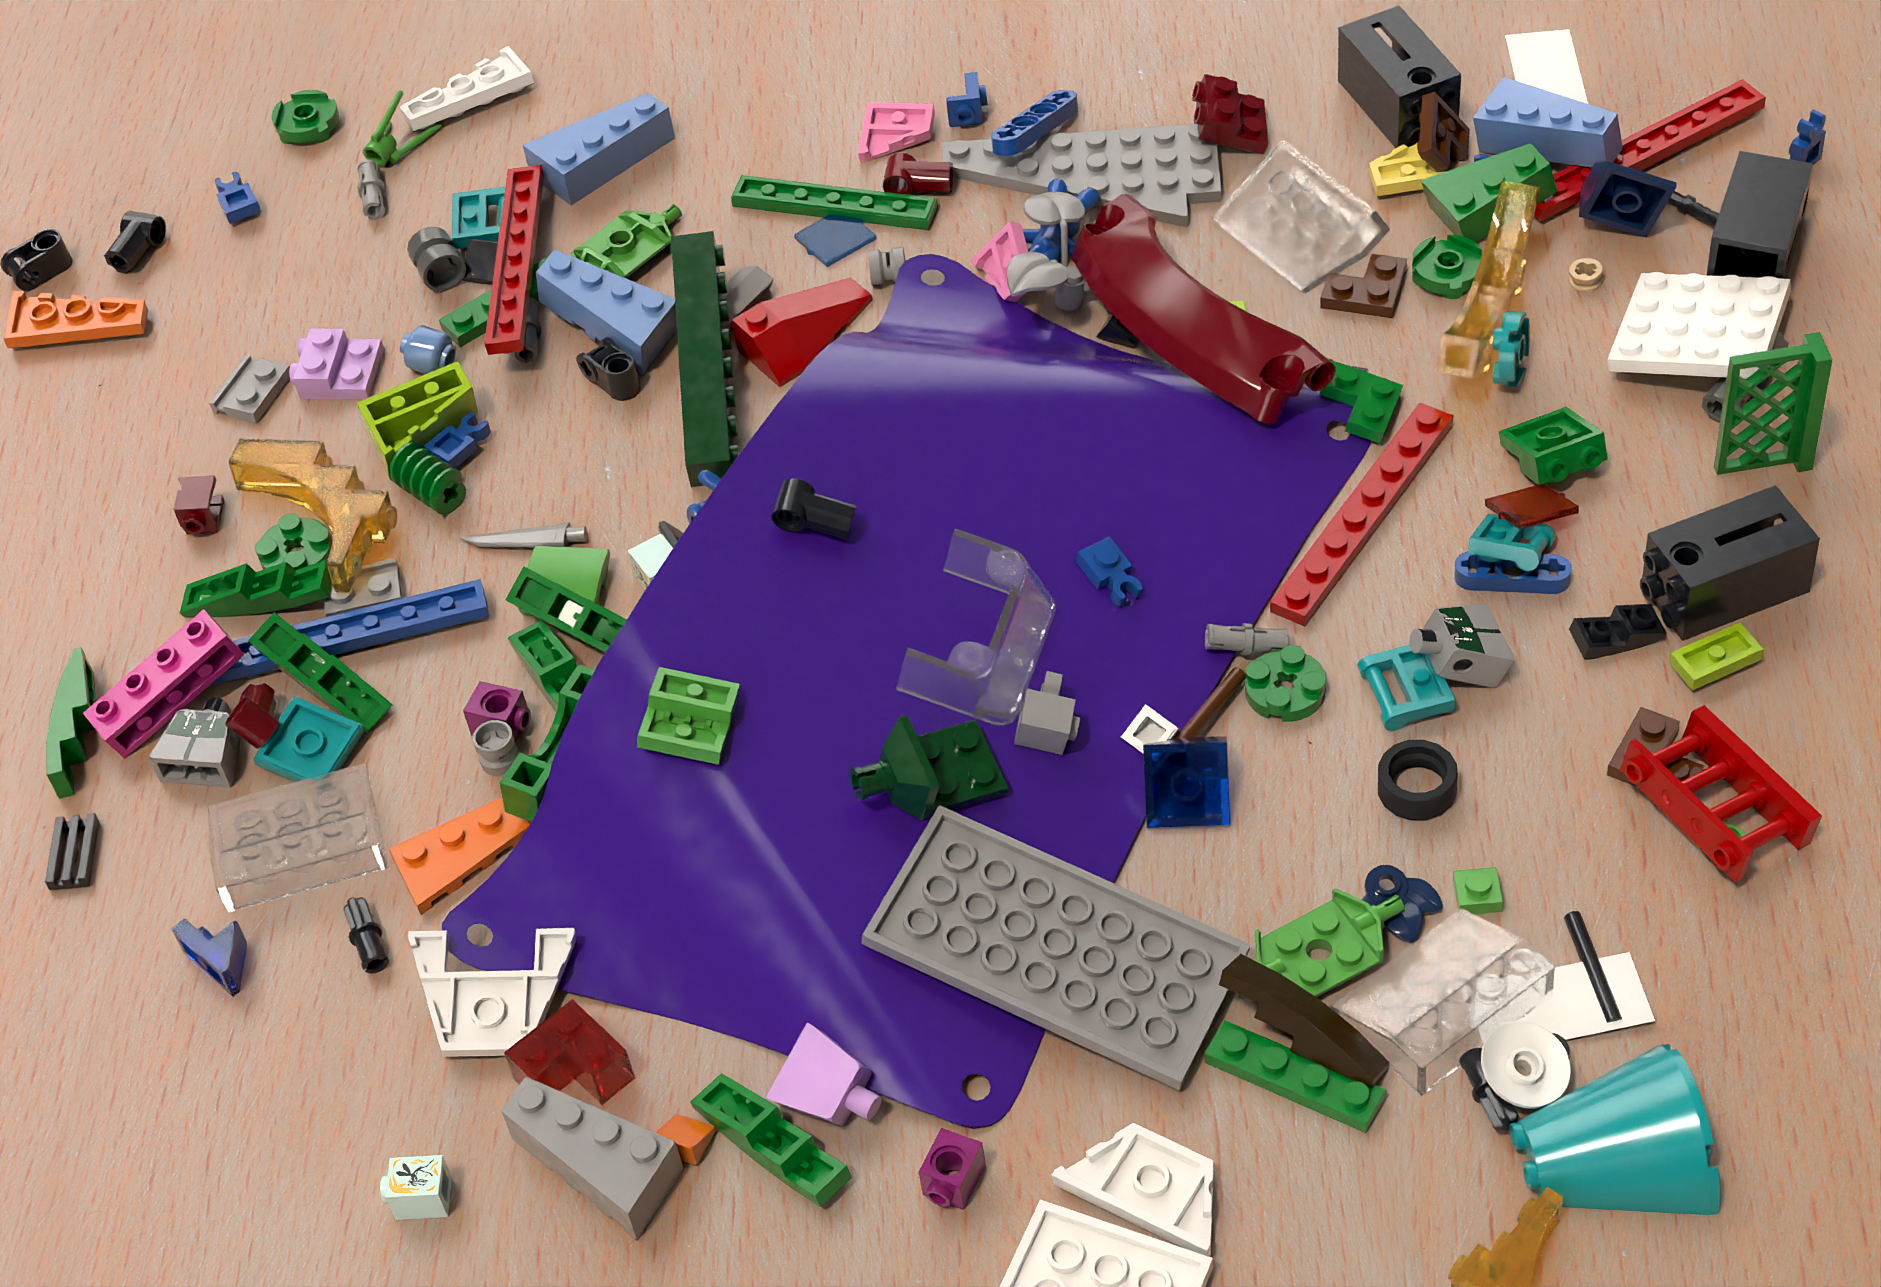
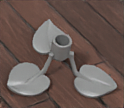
(1034, 270)

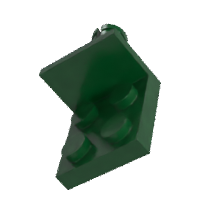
(932, 769)

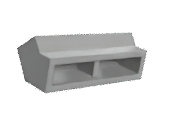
(746, 291)

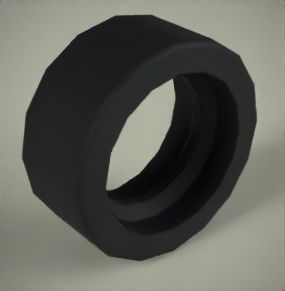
(1420, 804)

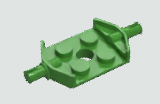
(640, 238)
(1341, 926)

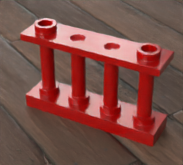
(1743, 770)

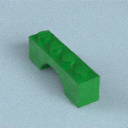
(528, 775)

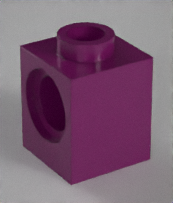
(497, 703)
(948, 1153)

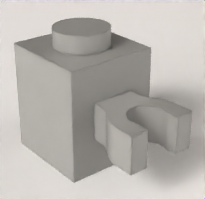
(1047, 718)

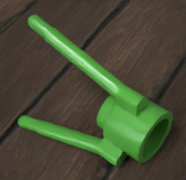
(383, 145)

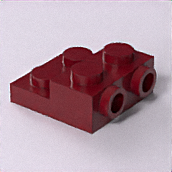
(1229, 116)

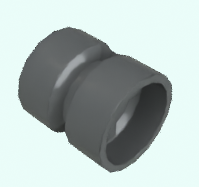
(436, 259)

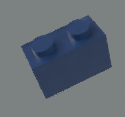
(1624, 197)

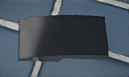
(1624, 630)

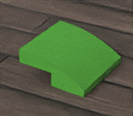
(574, 568)
(688, 715)

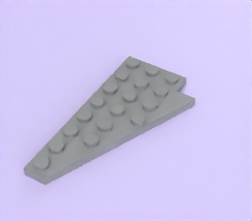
(1155, 165)

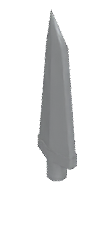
(551, 535)

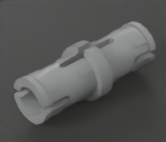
(371, 189)
(1245, 638)

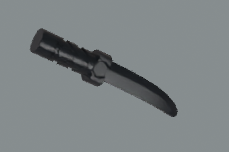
(1688, 204)

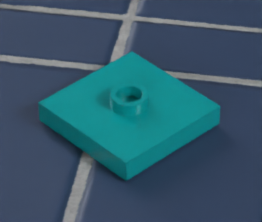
(308, 742)

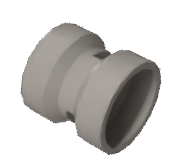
(879, 264)
(495, 747)

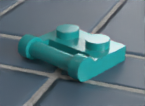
(471, 215)
(1499, 540)
(1423, 689)

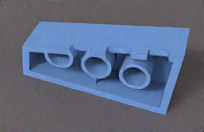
(1554, 124)
(600, 146)
(608, 306)

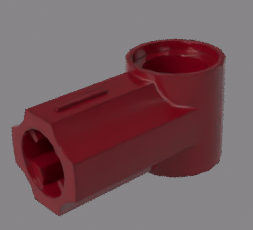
(908, 175)
(254, 715)

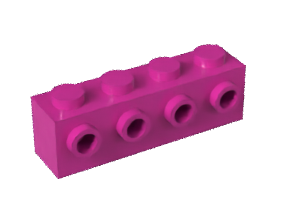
(163, 684)

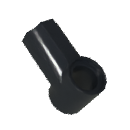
(136, 235)
(802, 508)

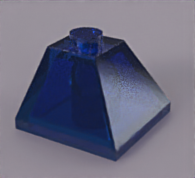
(1187, 782)

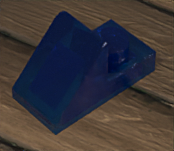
(217, 956)

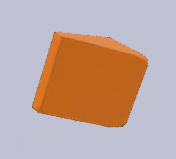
(690, 1137)

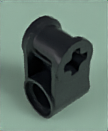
(39, 259)
(611, 370)

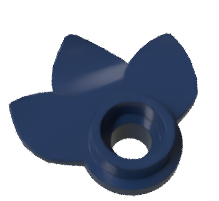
(1415, 894)

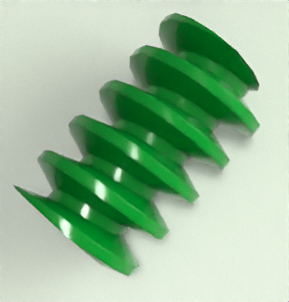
(427, 478)

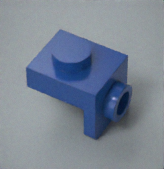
(966, 109)

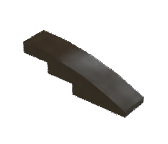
(1316, 1028)

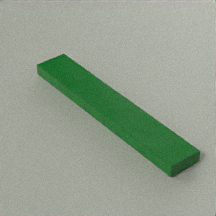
(825, 200)

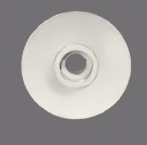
(1537, 1053)

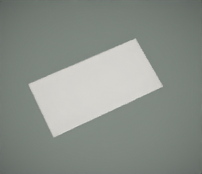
(1547, 62)
(1574, 1005)

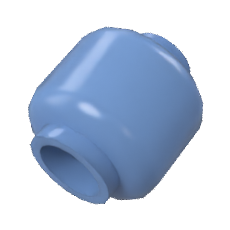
(427, 349)

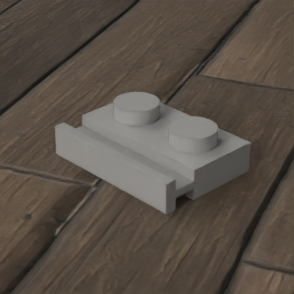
(251, 389)
(375, 585)

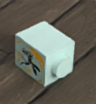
(648, 558)
(417, 1187)

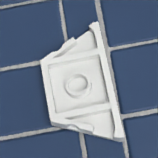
(1148, 1184)

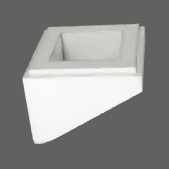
(1149, 728)

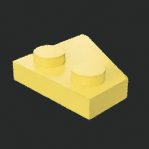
(1399, 171)

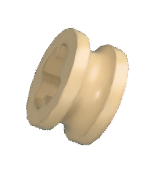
(1590, 277)

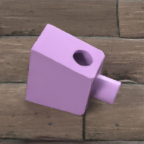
(824, 1081)

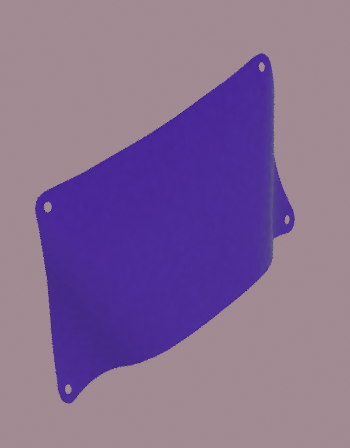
(751, 879)

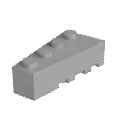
(596, 1152)

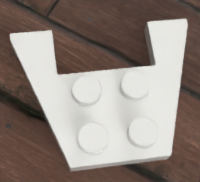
(488, 1009)

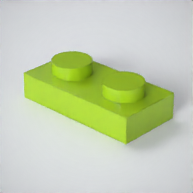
(1716, 656)

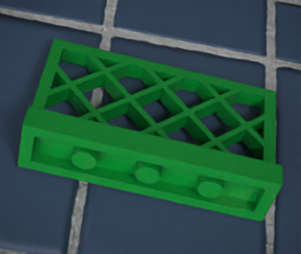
(1802, 407)

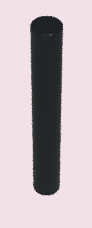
(1592, 965)

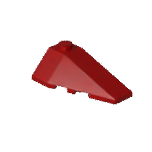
(790, 330)

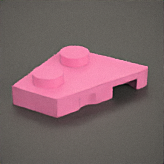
(894, 127)
(997, 254)

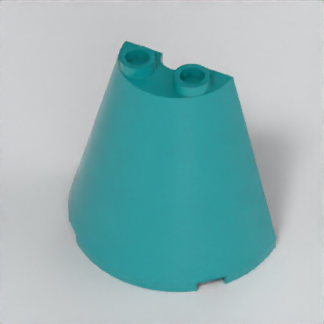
(1625, 1141)

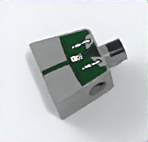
(1464, 645)
(198, 747)

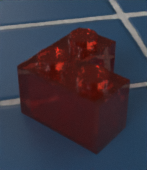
(570, 1049)

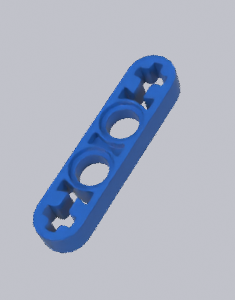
(1034, 123)

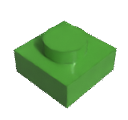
(1478, 890)

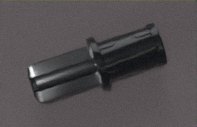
(365, 935)
(1497, 1109)

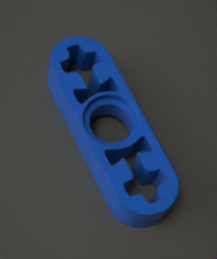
(1525, 583)

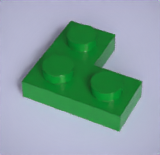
(1371, 397)

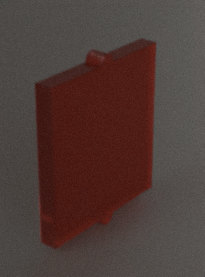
(1531, 506)

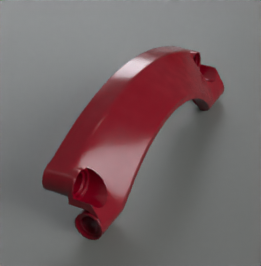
(1189, 324)

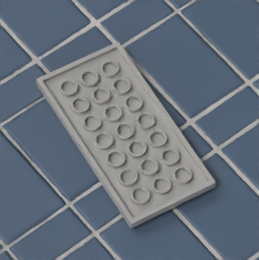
(1056, 946)

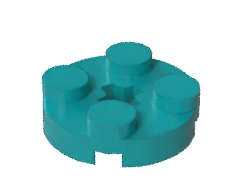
(1513, 344)

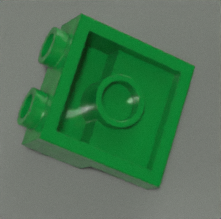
(1555, 445)

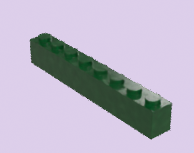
(702, 355)

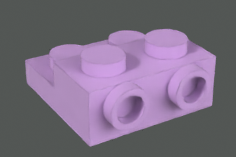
(335, 365)

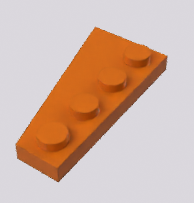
(53, 320)
(452, 851)

